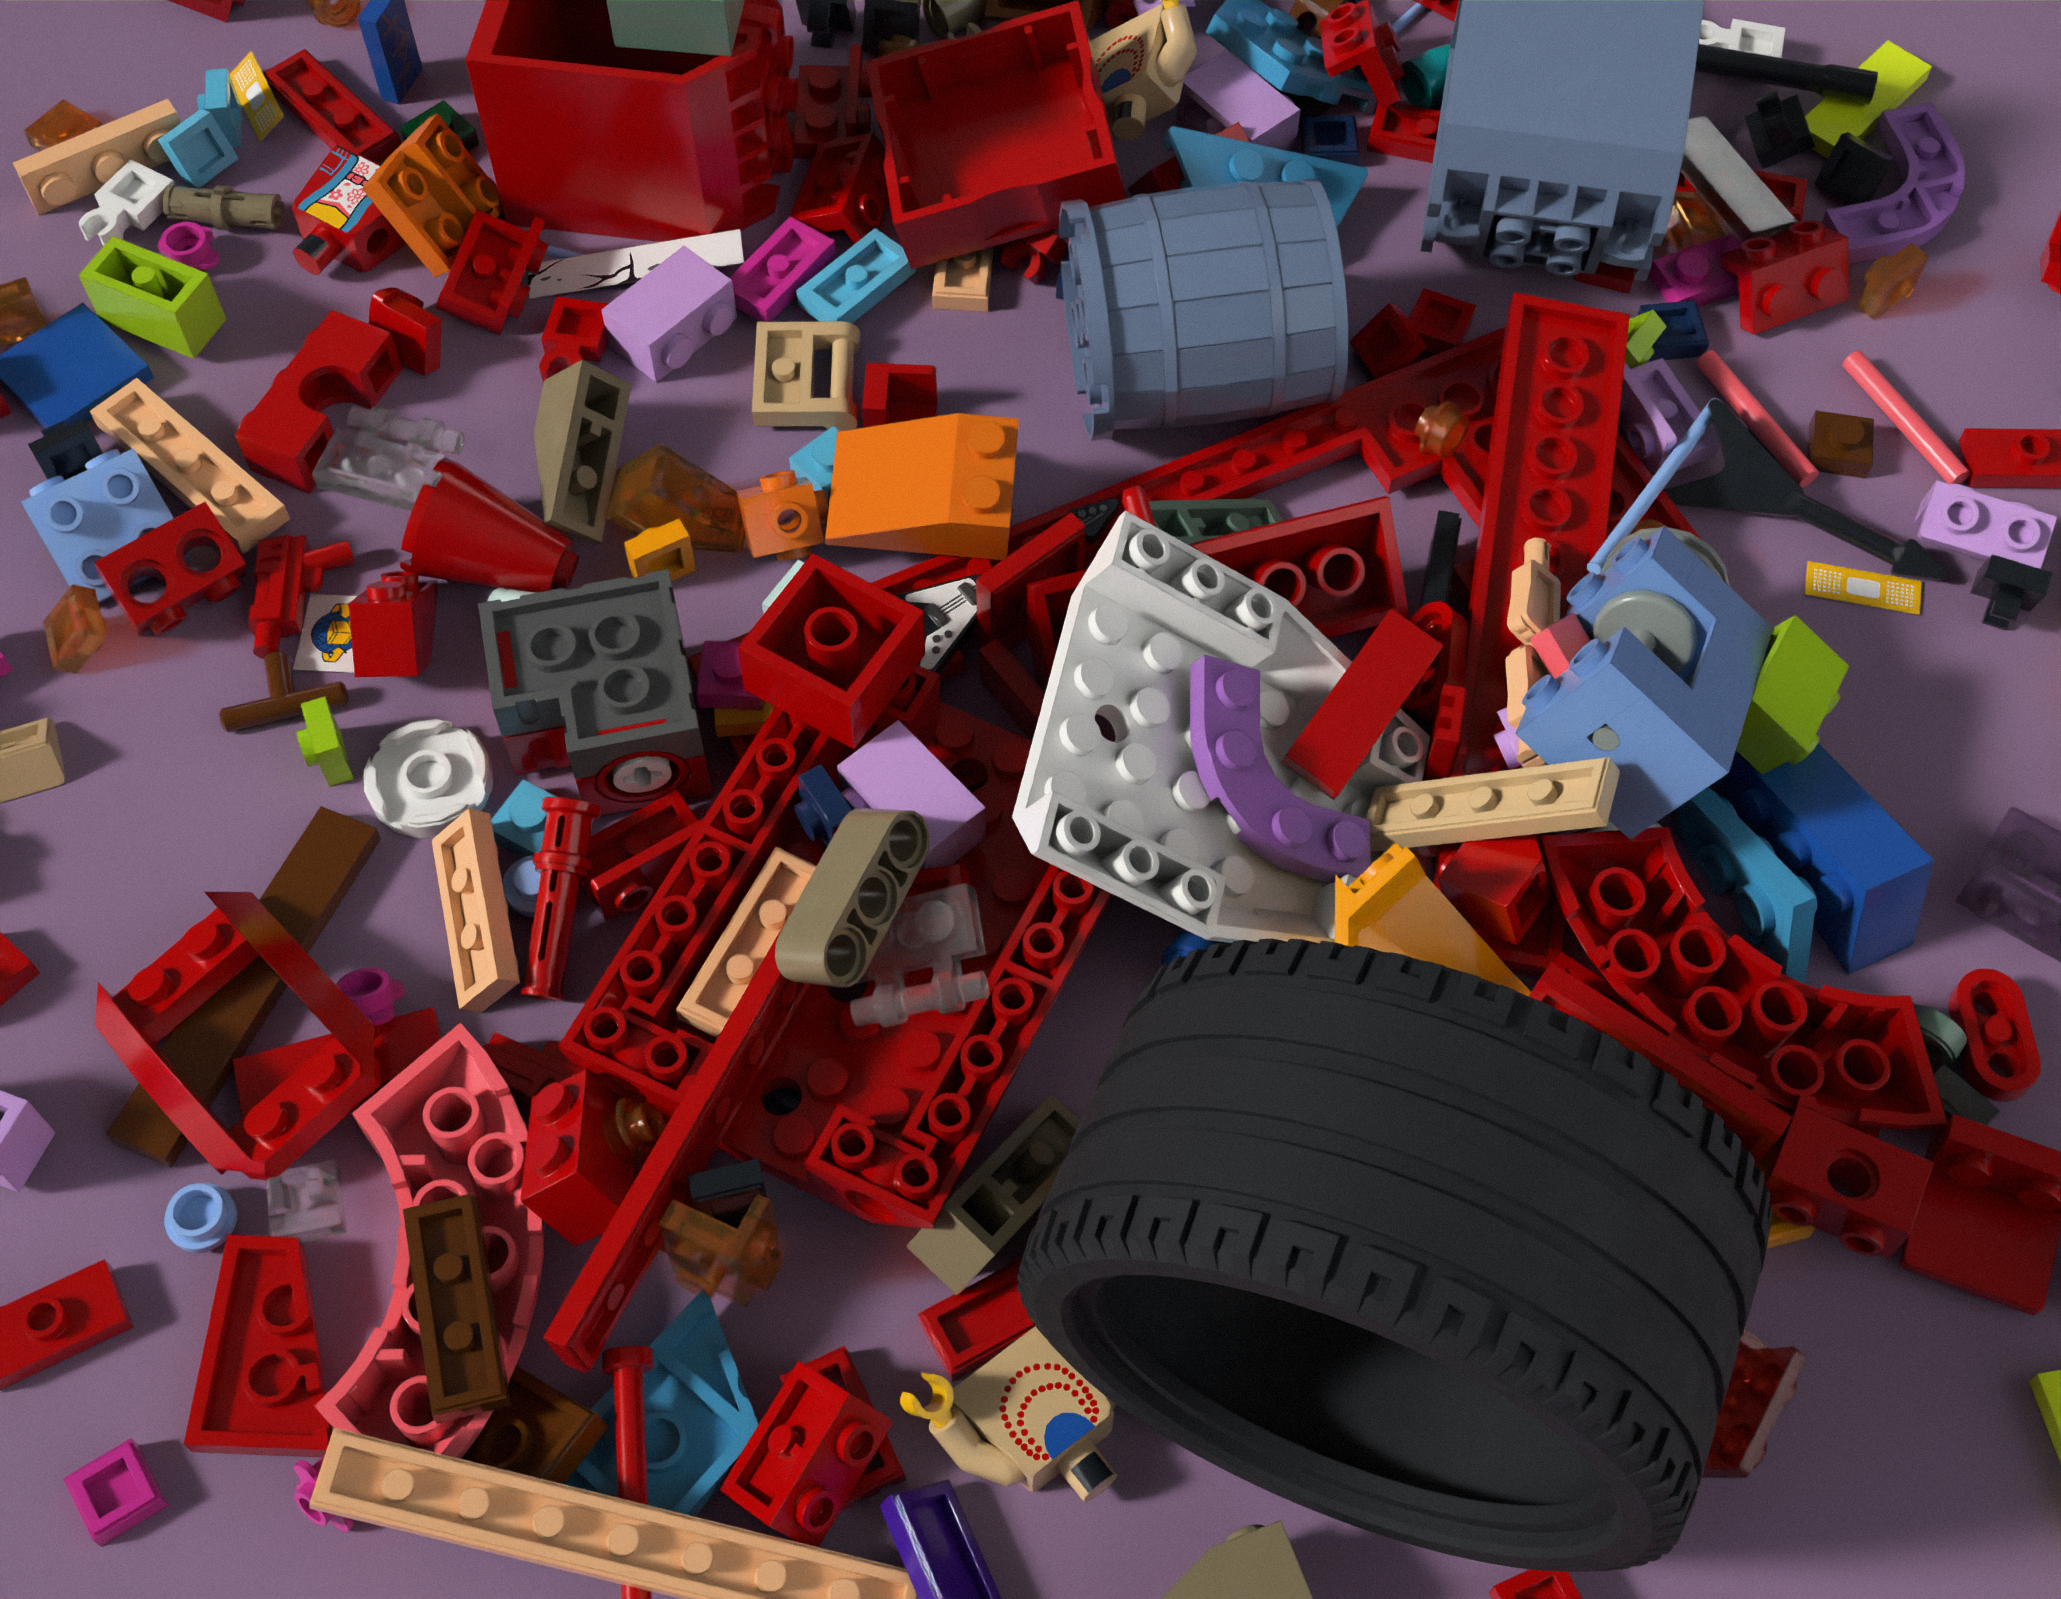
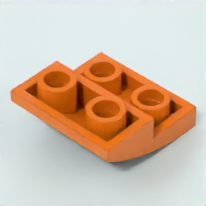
(432, 193)

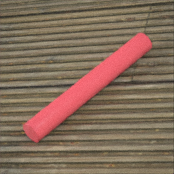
(1757, 418)
(1906, 418)

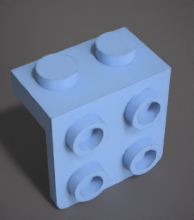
(96, 515)

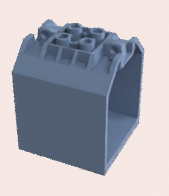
(1563, 131)

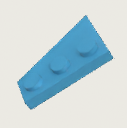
(1768, 897)

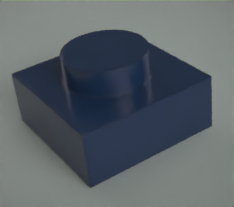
(820, 804)

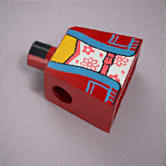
(340, 218)

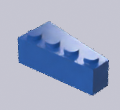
(1845, 845)

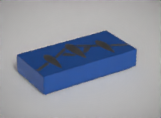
(390, 47)

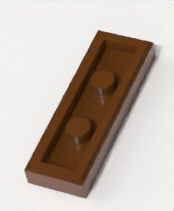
(456, 1308)

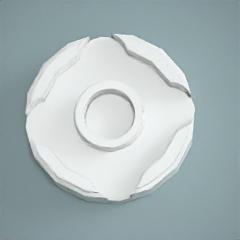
(427, 777)

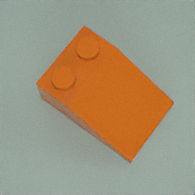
(925, 486)

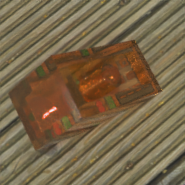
(668, 487)

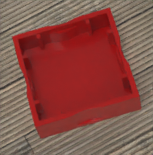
(993, 134)

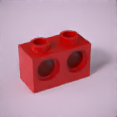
(162, 556)

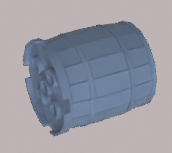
(1204, 304)

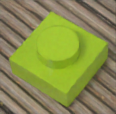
(1642, 334)
(323, 742)

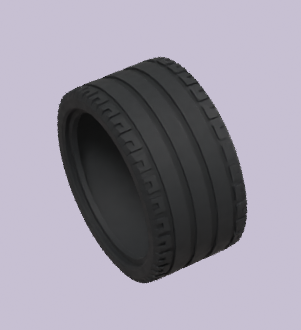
(1406, 1253)

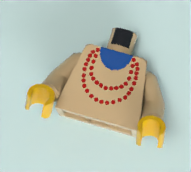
(1144, 66)
(1023, 1420)

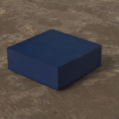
(1330, 138)
(1684, 331)

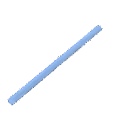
(1652, 490)

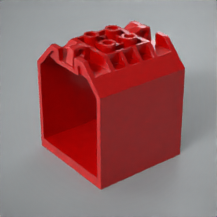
(627, 150)

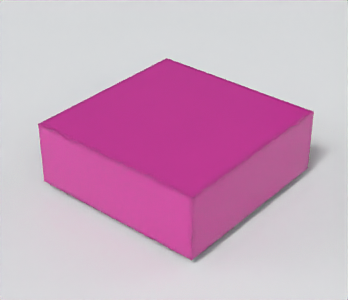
(115, 1492)

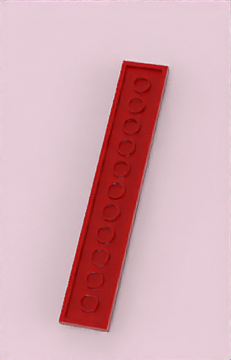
(1548, 482)

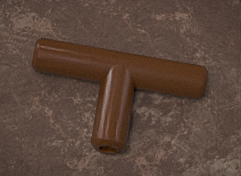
(283, 699)

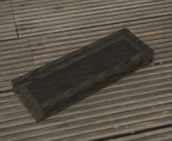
(1731, 184)

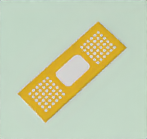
(256, 96)
(1863, 587)

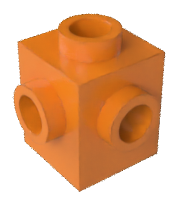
(763, 505)

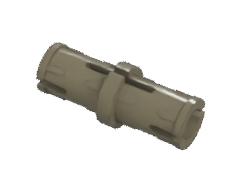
(223, 207)

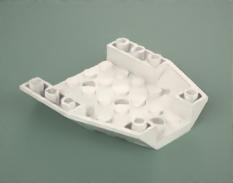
(1135, 807)

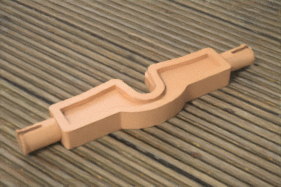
(1531, 609)

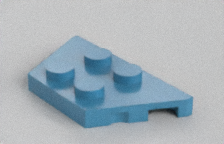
(1284, 54)
(1223, 160)
(693, 1417)

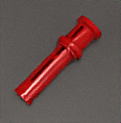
(561, 867)

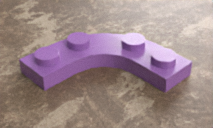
(1929, 193)
(1235, 770)

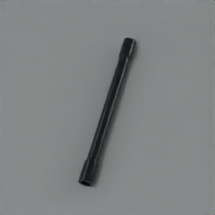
(1826, 80)

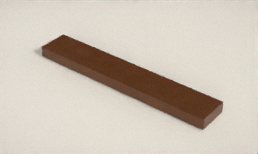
(223, 1027)

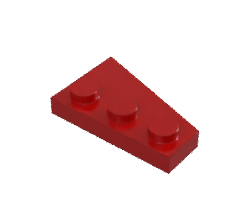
(260, 1356)

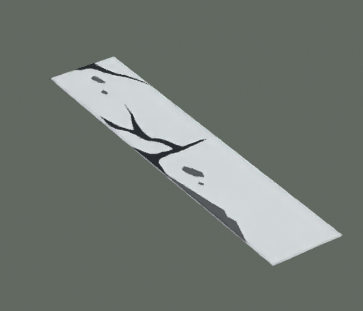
(629, 263)

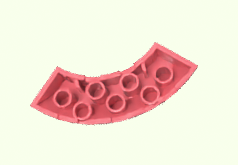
(443, 1134)

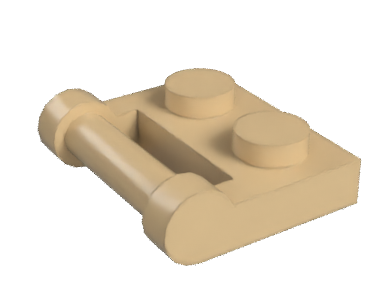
(786, 374)

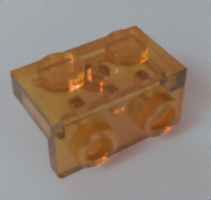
(720, 1257)

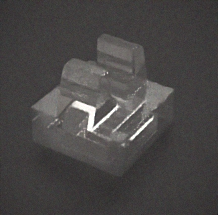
(307, 1202)

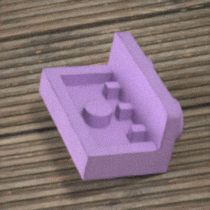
(1658, 414)
(1983, 525)

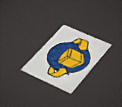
(326, 635)

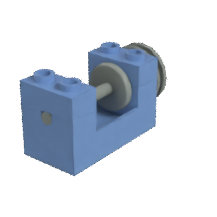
(1658, 680)

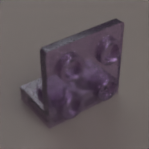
(2019, 882)

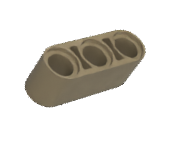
(852, 897)

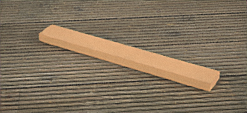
(582, 1528)

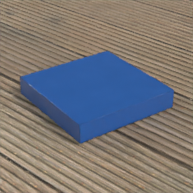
(69, 368)

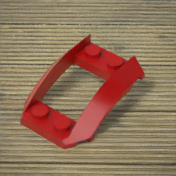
(190, 973)

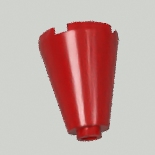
(483, 537)

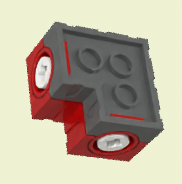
(598, 687)

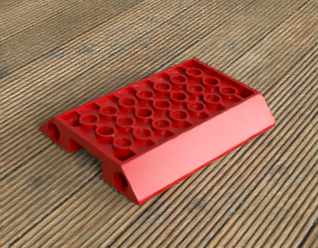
(880, 1108)

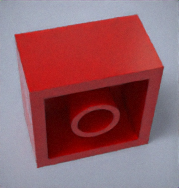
(832, 650)

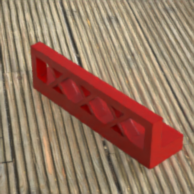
(1593, 1000)

